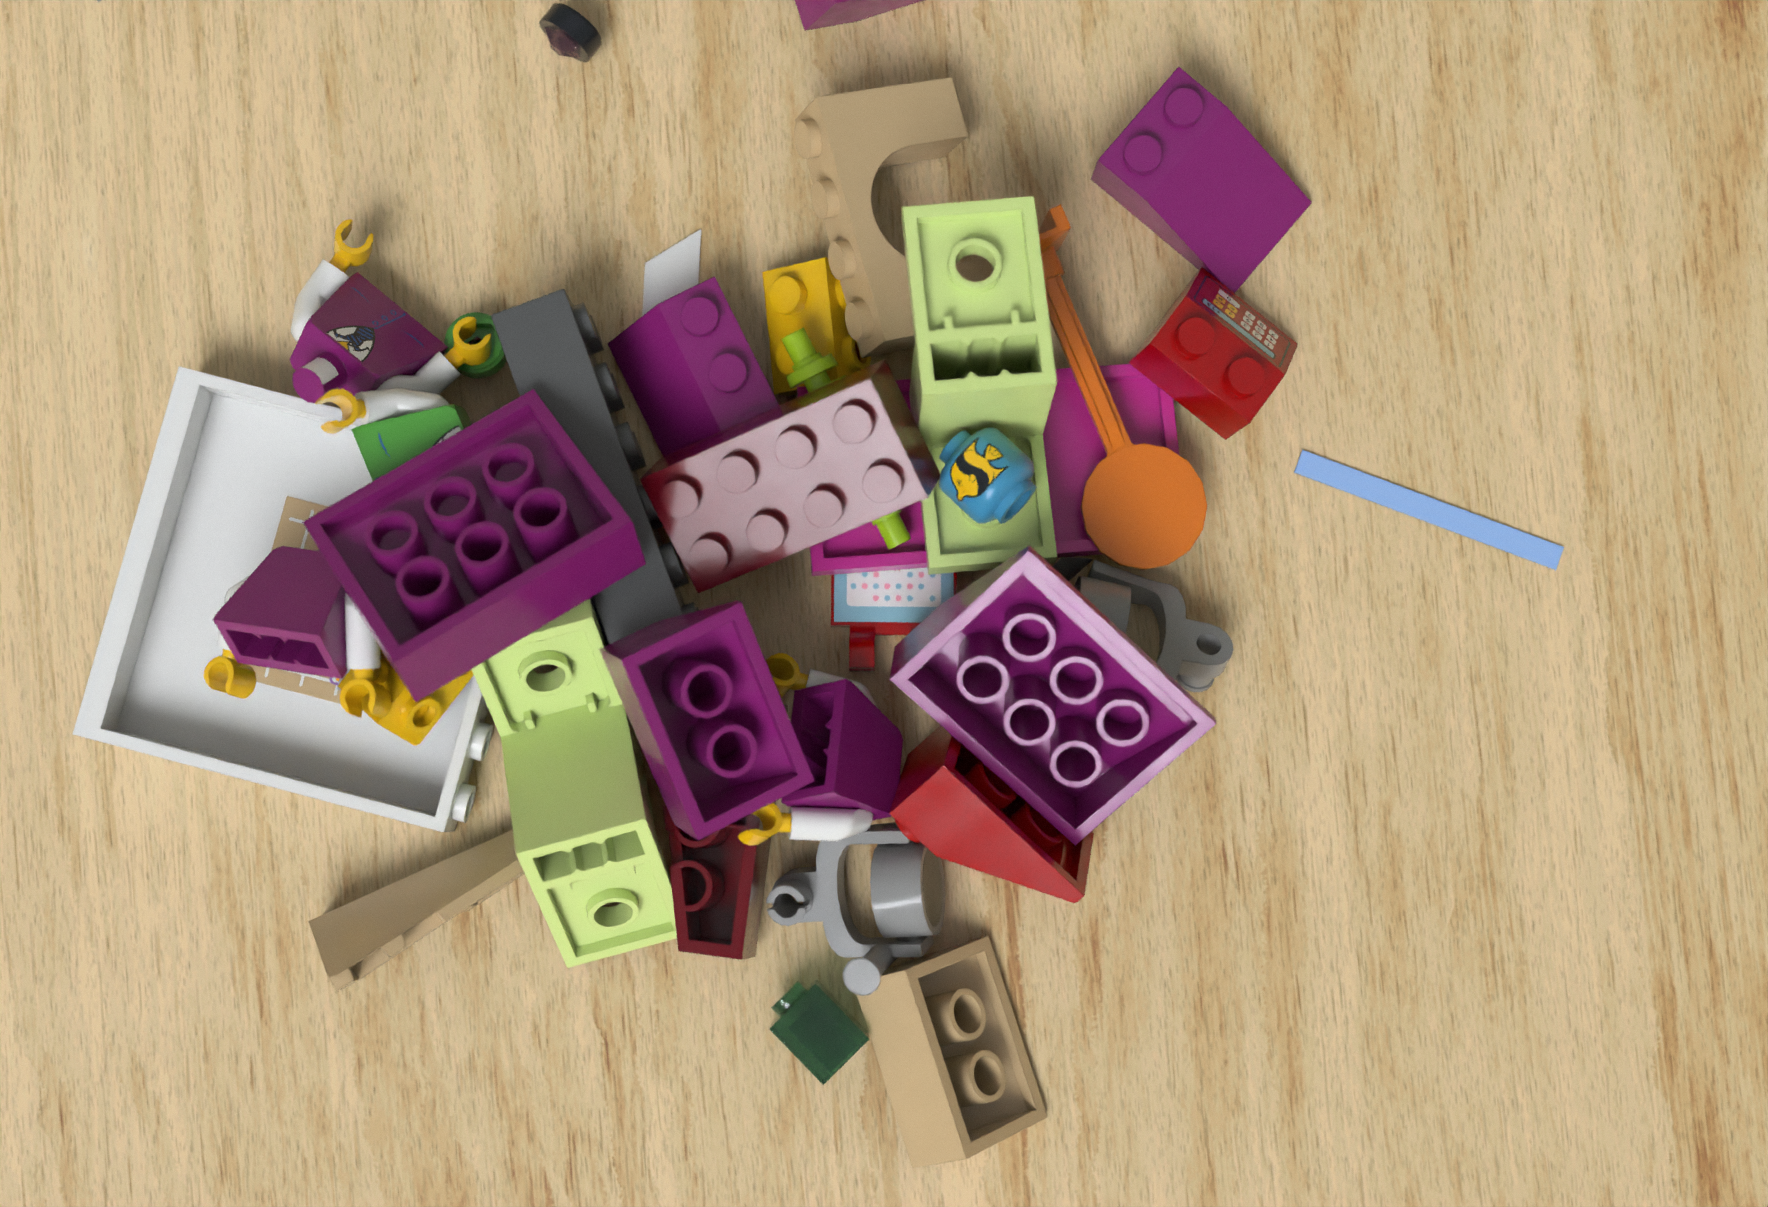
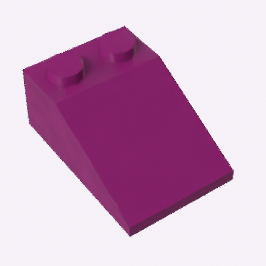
(1201, 181)

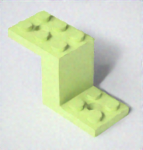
(980, 365)
(578, 792)

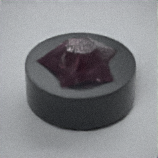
(570, 33)

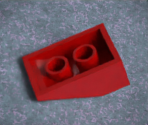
(982, 823)

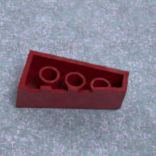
(718, 888)

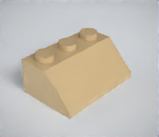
(951, 1054)

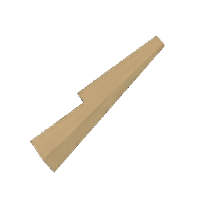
(389, 920)

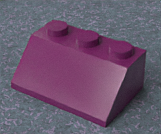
(691, 368)
(707, 717)

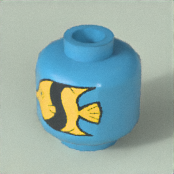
(986, 475)

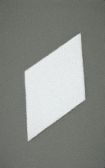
(672, 271)

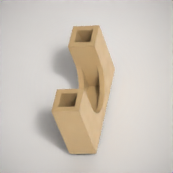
(844, 146)

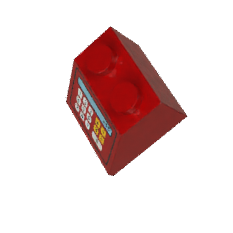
(1215, 355)

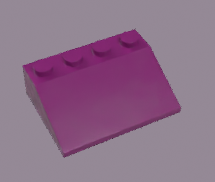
(476, 543)
(1048, 693)

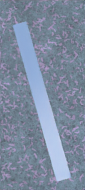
(1429, 509)

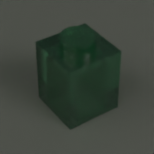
(817, 1029)

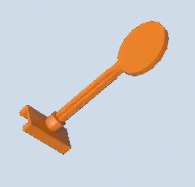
(1141, 499)

